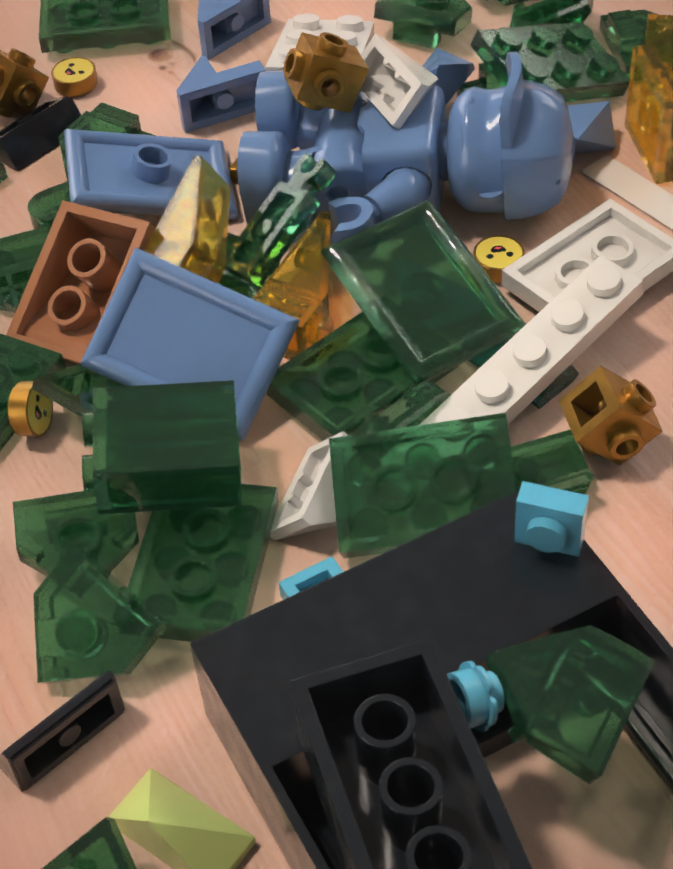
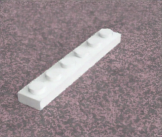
(545, 345)

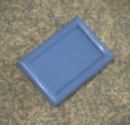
(135, 170)
(188, 329)

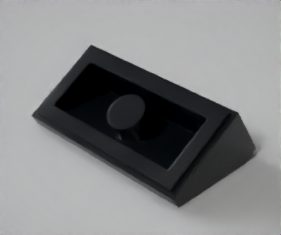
(36, 132)
(62, 732)

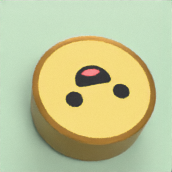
(74, 76)
(497, 253)
(29, 411)

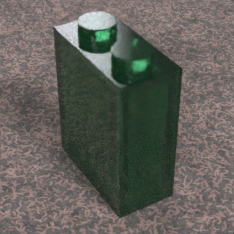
(162, 447)

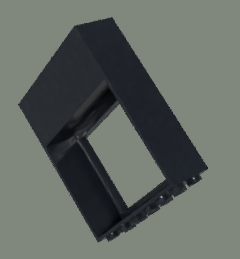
(454, 585)

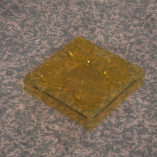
(651, 111)

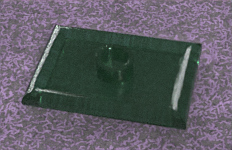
(423, 291)

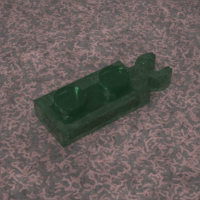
(279, 221)

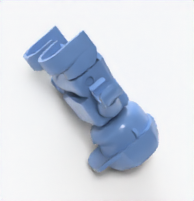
(498, 151)

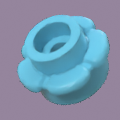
(478, 694)

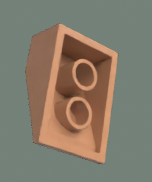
(76, 278)

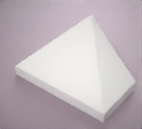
(394, 81)
(310, 496)

